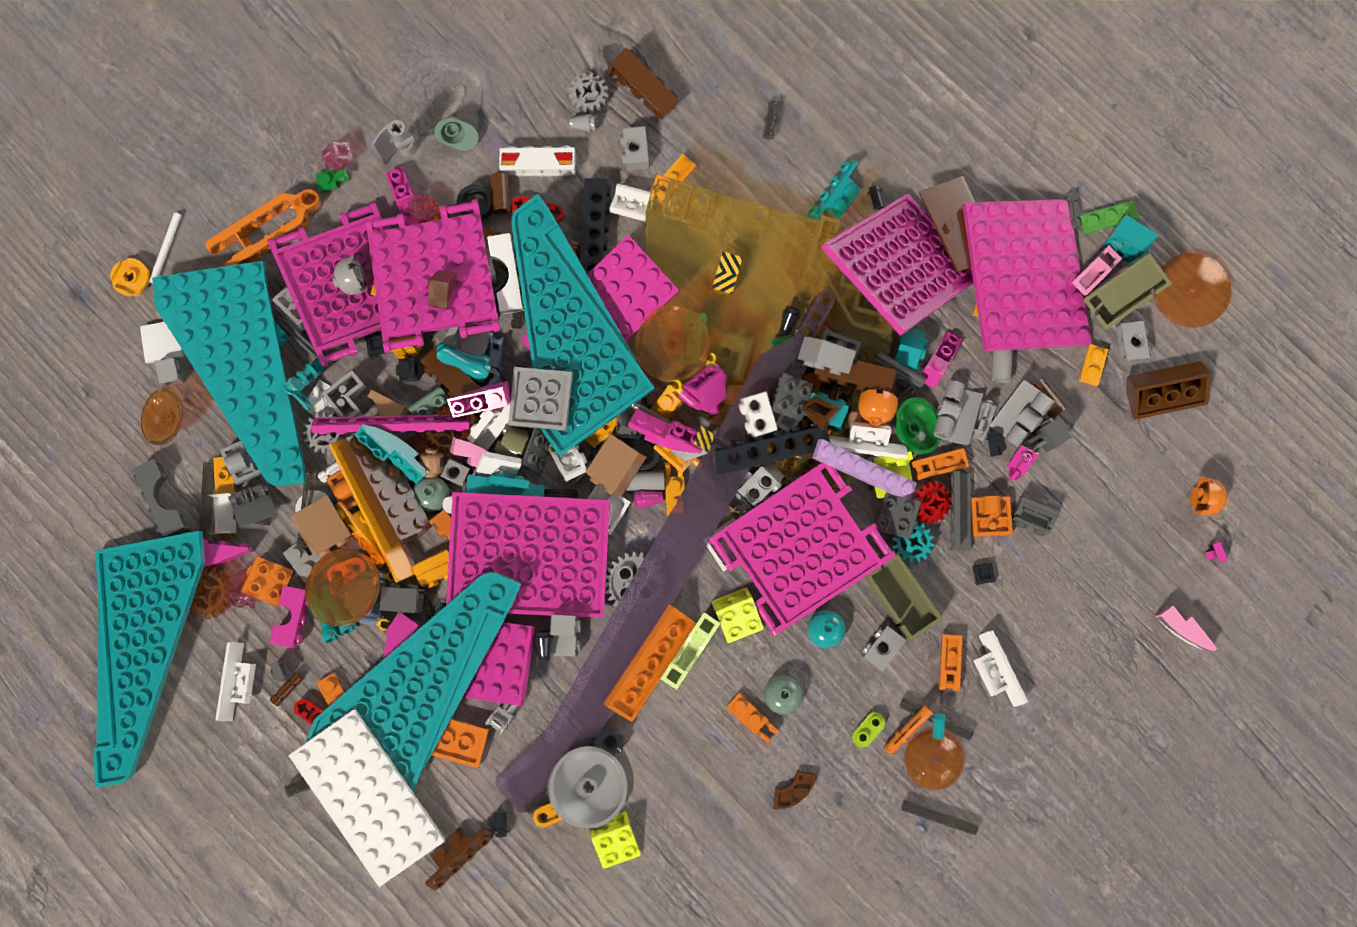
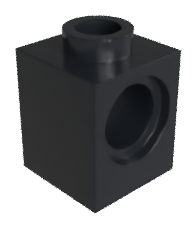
(604, 733)

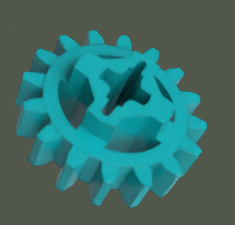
(920, 547)

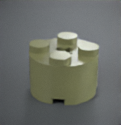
(514, 442)

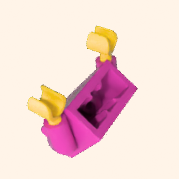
(705, 389)

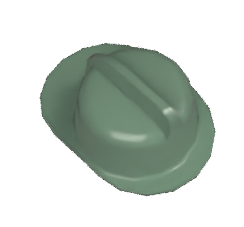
(456, 133)

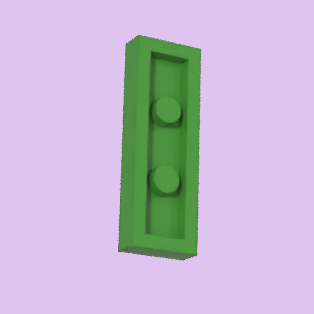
(1107, 217)

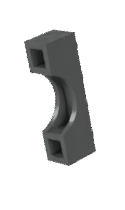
(151, 479)

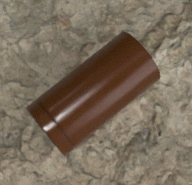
(500, 193)
(1058, 406)

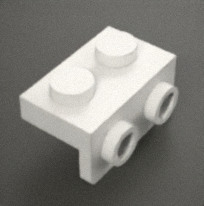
(630, 202)
(570, 464)

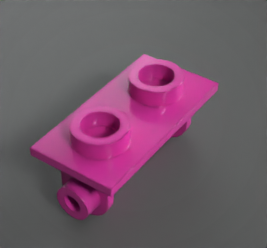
(1021, 462)

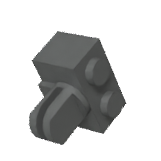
(1050, 435)

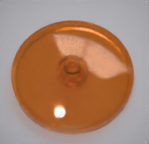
(1197, 292)
(673, 343)
(342, 587)

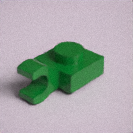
(329, 179)

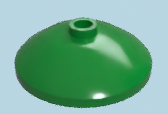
(915, 425)

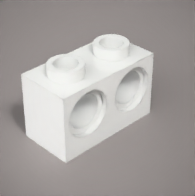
(763, 412)

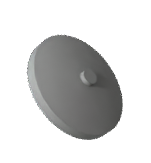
(587, 787)

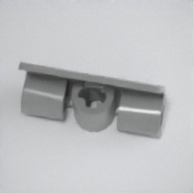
(393, 138)
(957, 413)
(1022, 413)

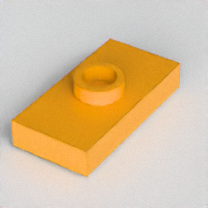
(223, 480)

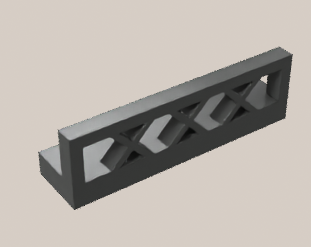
(960, 511)

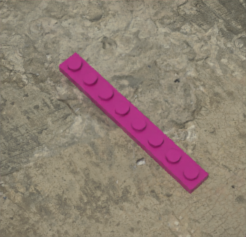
(400, 424)

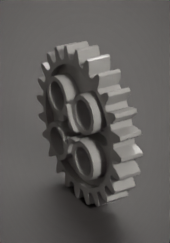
(615, 582)

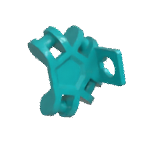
(304, 378)

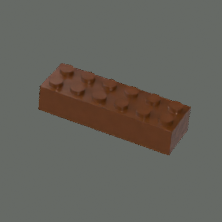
(386, 493)

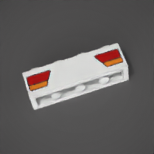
(538, 161)

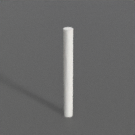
(165, 246)

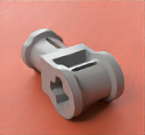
(503, 716)

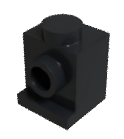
(407, 370)

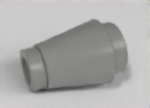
(584, 122)

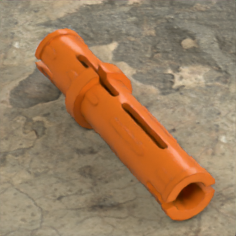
(891, 747)

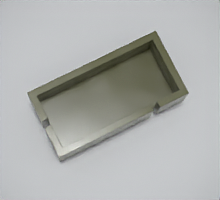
(1127, 290)
(903, 598)

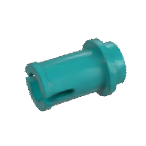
(938, 725)

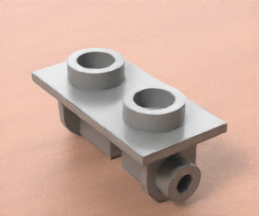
(983, 419)

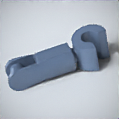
(495, 359)

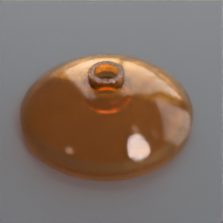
(161, 417)
(920, 763)

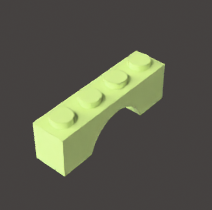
(690, 651)

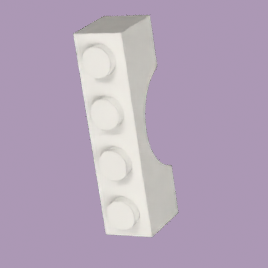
(502, 250)

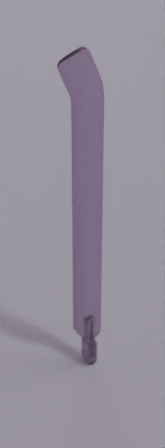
(658, 577)

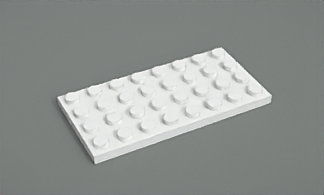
(367, 797)

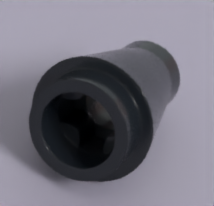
(789, 318)
(543, 644)

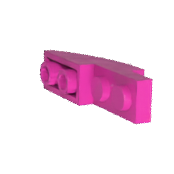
(402, 193)
(671, 436)

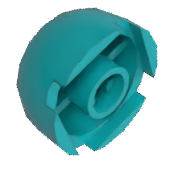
(826, 629)

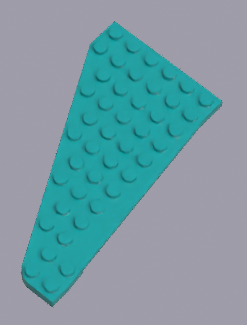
(572, 328)
(232, 342)
(141, 615)
(422, 681)

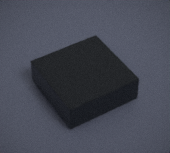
(375, 345)
(983, 574)

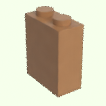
(615, 465)
(320, 526)

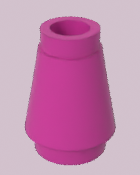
(647, 498)

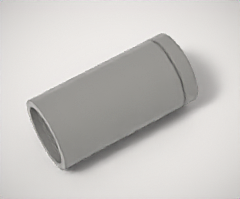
(1002, 366)
(647, 481)

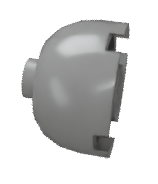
(349, 276)

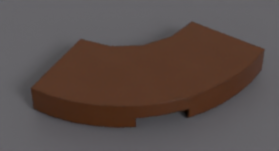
(795, 791)

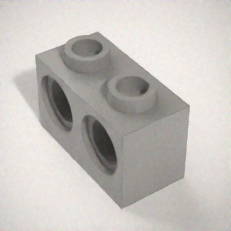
(761, 483)

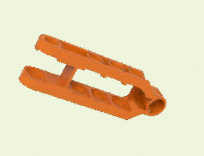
(303, 205)

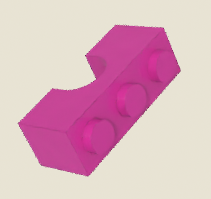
(290, 634)

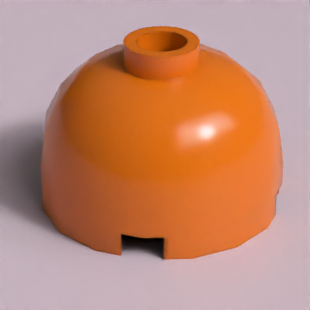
(877, 407)
(1208, 497)

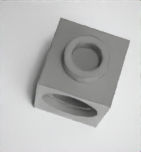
(169, 372)
(461, 478)

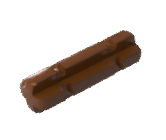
(286, 689)

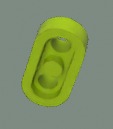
(868, 729)

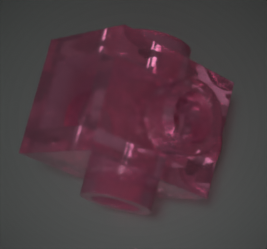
(337, 155)

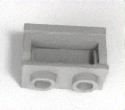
(287, 308)

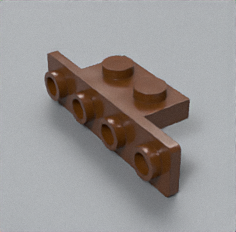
(455, 853)

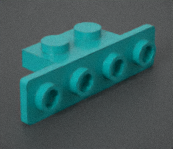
(838, 194)
(500, 485)

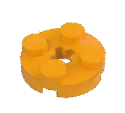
(135, 286)

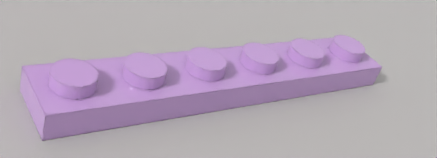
(863, 469)

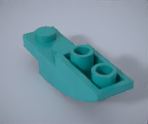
(389, 446)

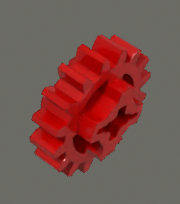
(931, 502)

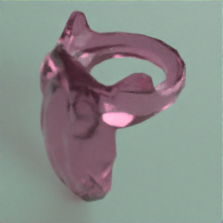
(235, 596)

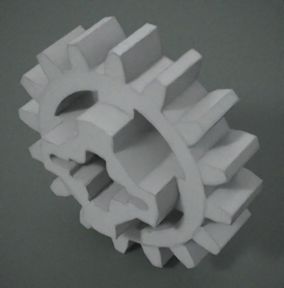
(590, 100)
(318, 439)

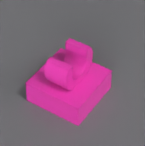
(1218, 552)

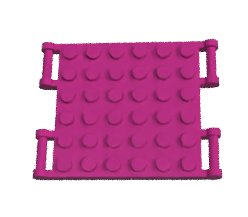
(411, 255)
(308, 270)
(801, 547)

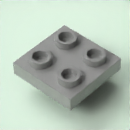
(239, 463)

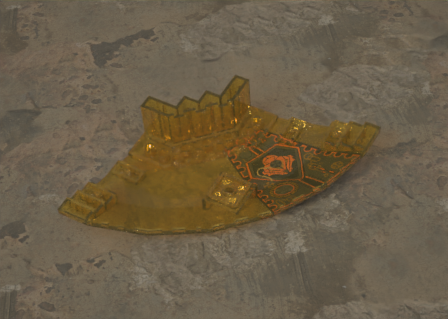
(777, 270)

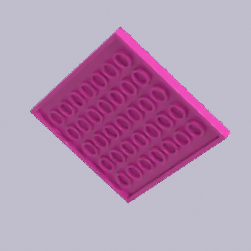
(899, 263)
(1024, 275)
(540, 541)

